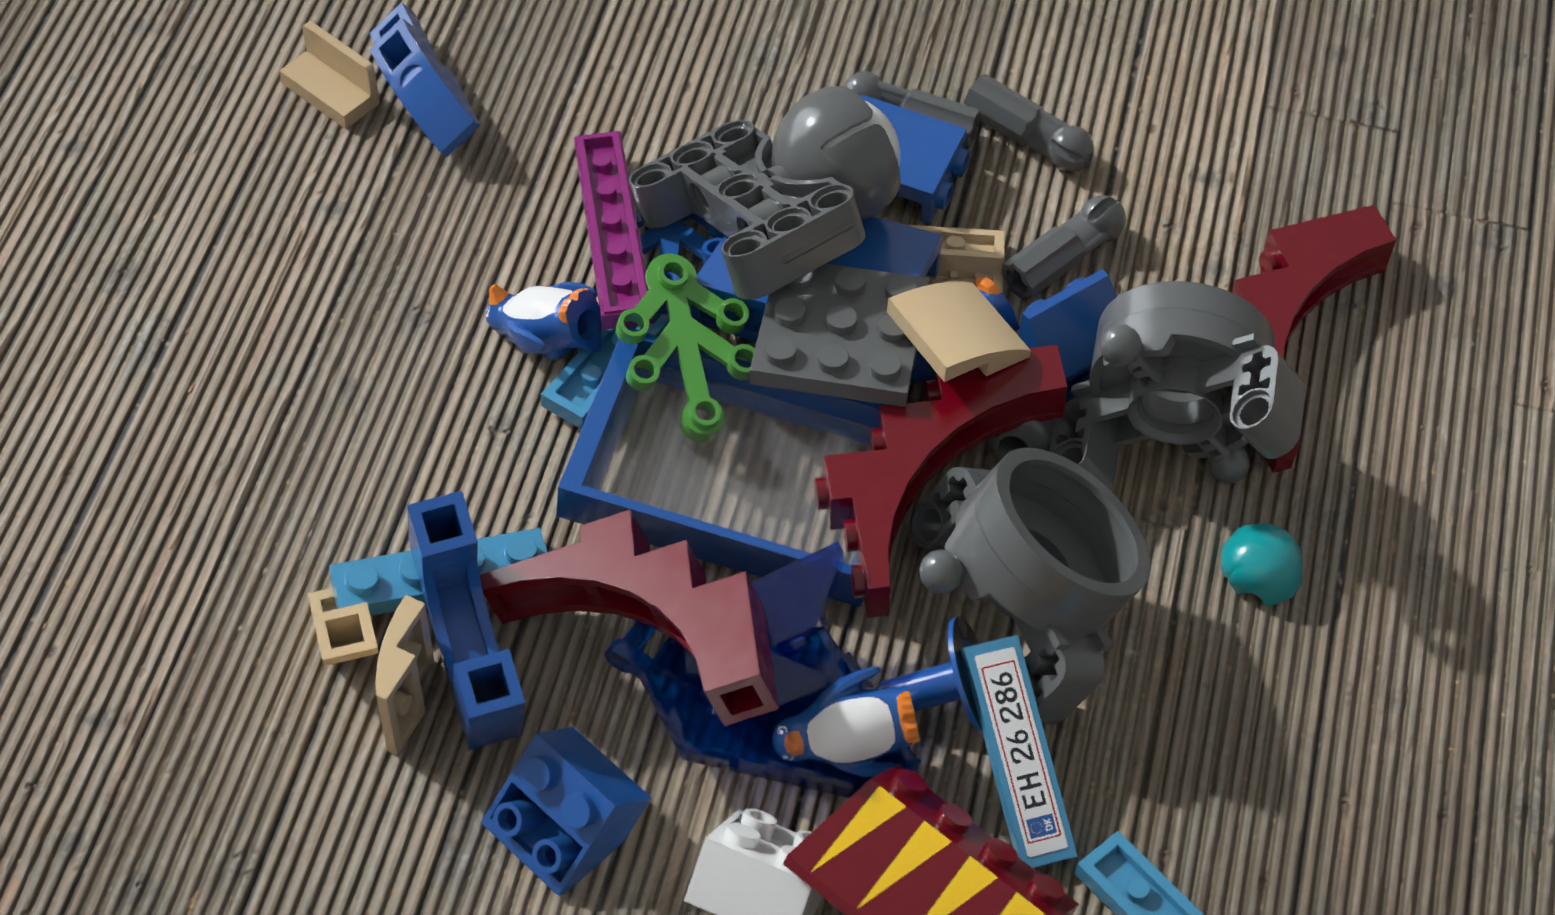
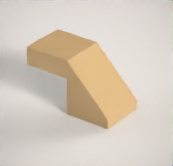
(341, 632)

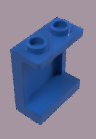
(929, 156)

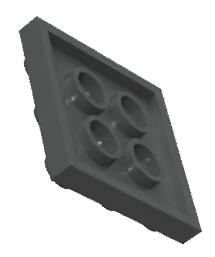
(836, 337)

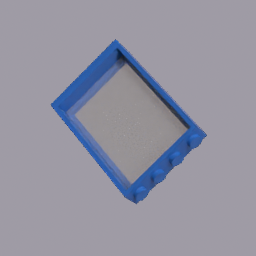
(735, 498)

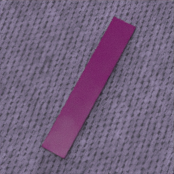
(611, 225)

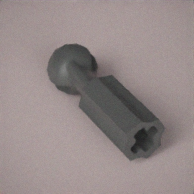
(918, 101)
(1030, 125)
(1064, 246)

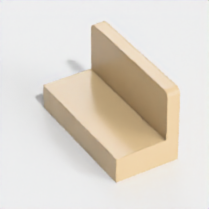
(332, 77)

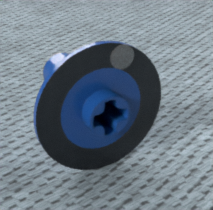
(945, 681)

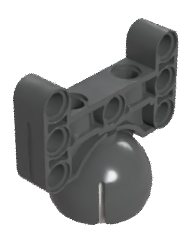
(781, 201)

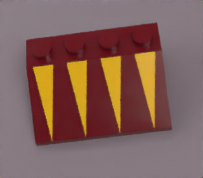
(915, 854)

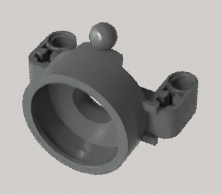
(1183, 371)
(1044, 551)

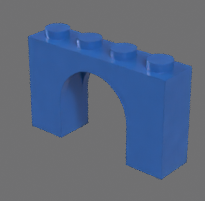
(478, 673)

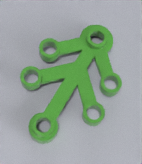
(687, 338)

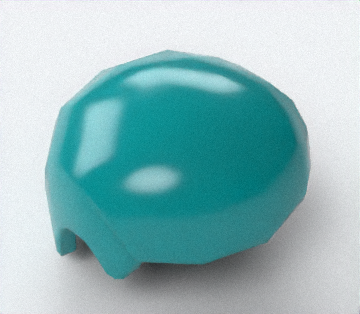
(1263, 562)

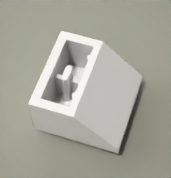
(745, 872)

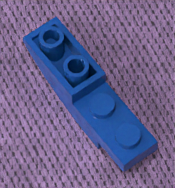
(421, 81)

